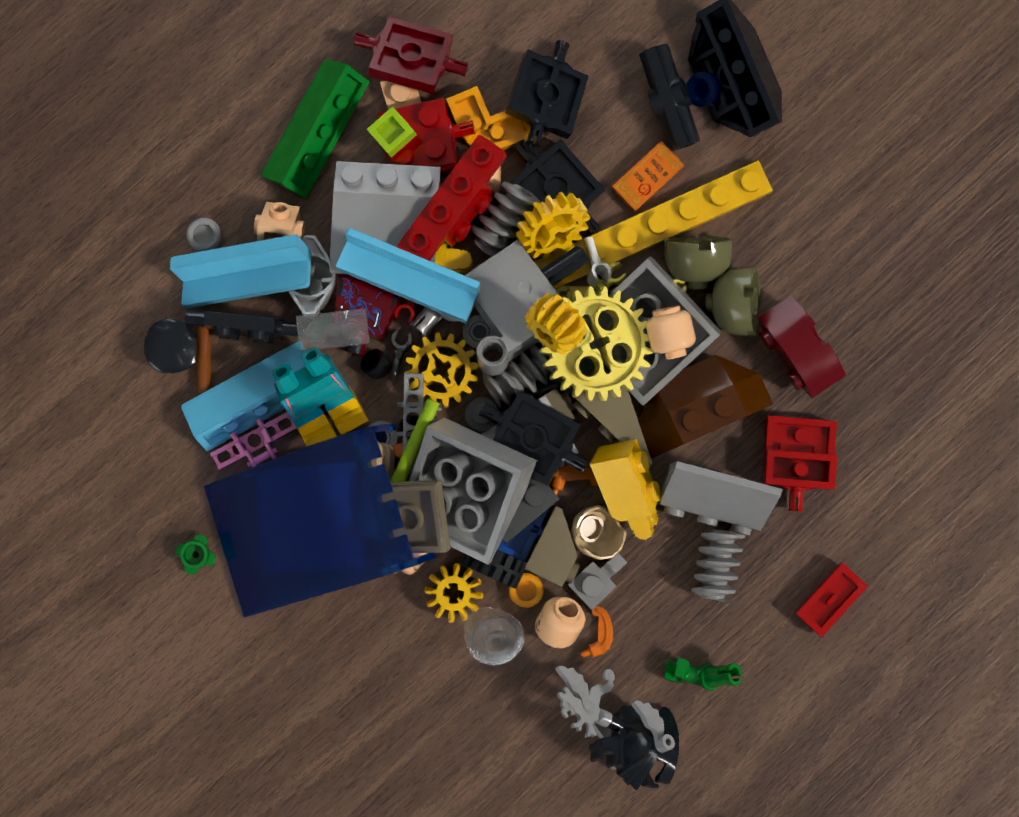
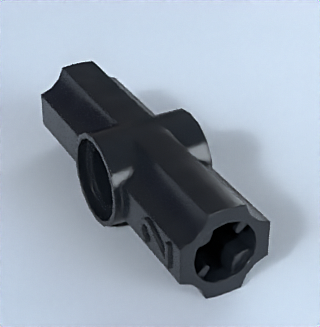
(669, 97)

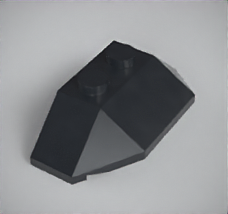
(732, 51)

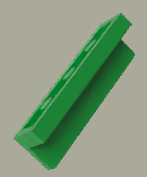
(315, 127)

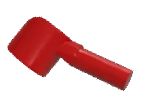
(410, 305)

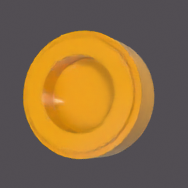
(528, 591)

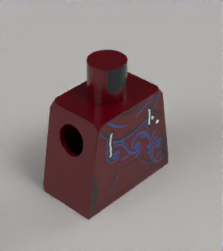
(380, 306)

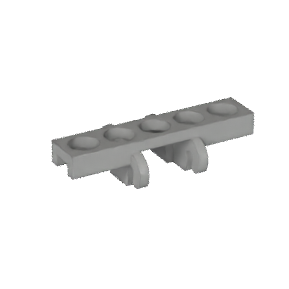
(409, 407)

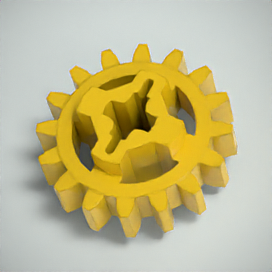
(552, 225)
(456, 361)

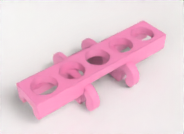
(265, 440)

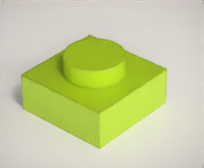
(391, 131)

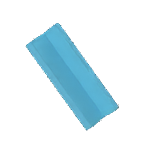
(243, 271)
(408, 275)
(239, 400)

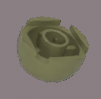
(698, 259)
(736, 301)

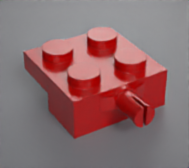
(435, 136)
(799, 456)

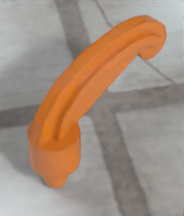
(570, 474)
(605, 634)

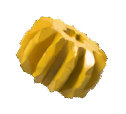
(556, 323)
(444, 600)

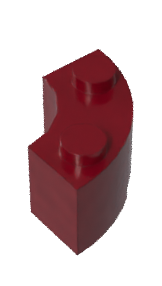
(795, 339)

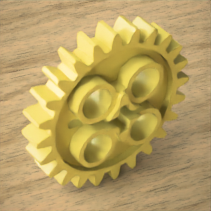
(625, 332)

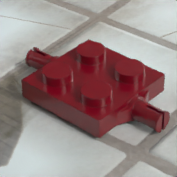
(410, 55)

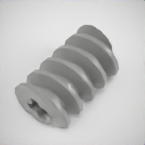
(504, 218)
(518, 377)
(717, 565)

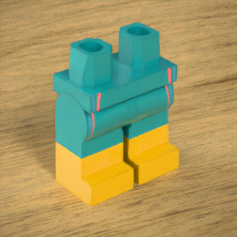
(310, 388)

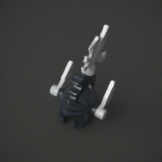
(628, 738)

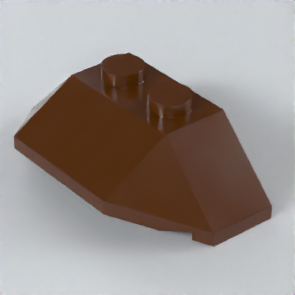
(700, 403)

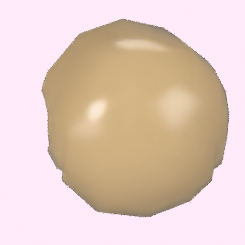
(597, 533)

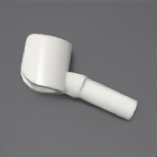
(597, 266)

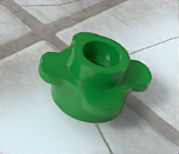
(186, 551)

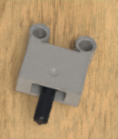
(507, 290)

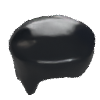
(170, 346)

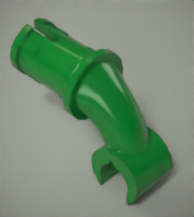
(706, 676)

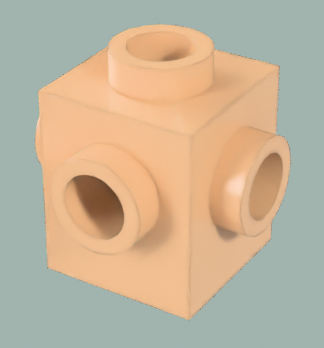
(278, 221)

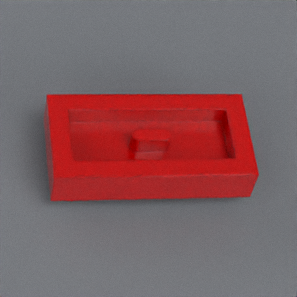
(831, 599)

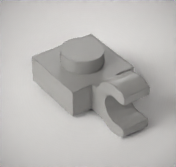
(594, 581)

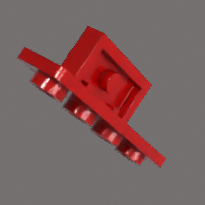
(456, 201)

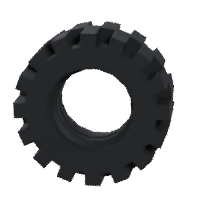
(502, 568)

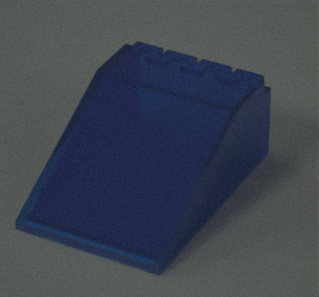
(310, 522)

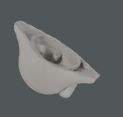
(322, 282)

